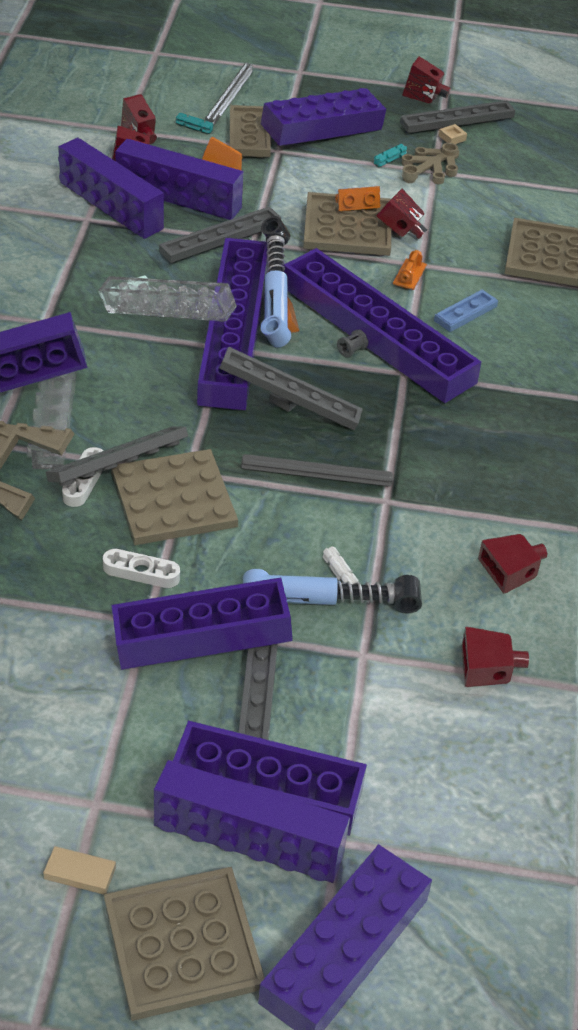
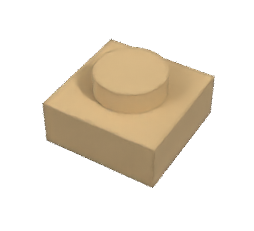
(452, 134)

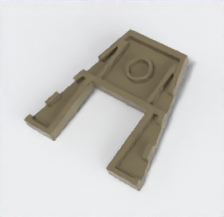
(46, 437)

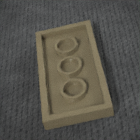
(247, 132)

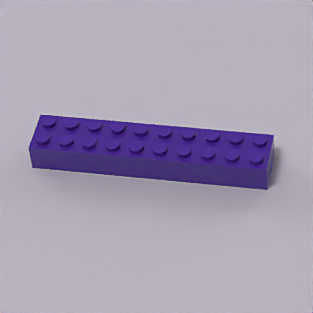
(244, 269)
(390, 329)

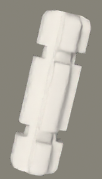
(339, 566)

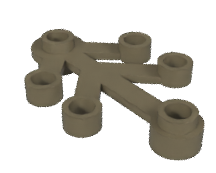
(448, 152)

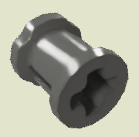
(352, 343)

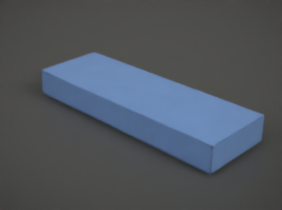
(466, 310)

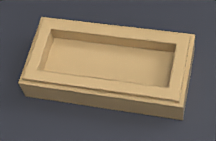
(79, 870)

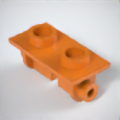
(358, 198)
(410, 271)

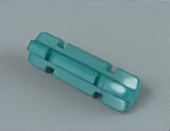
(194, 123)
(390, 155)

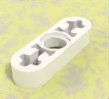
(85, 485)
(121, 569)

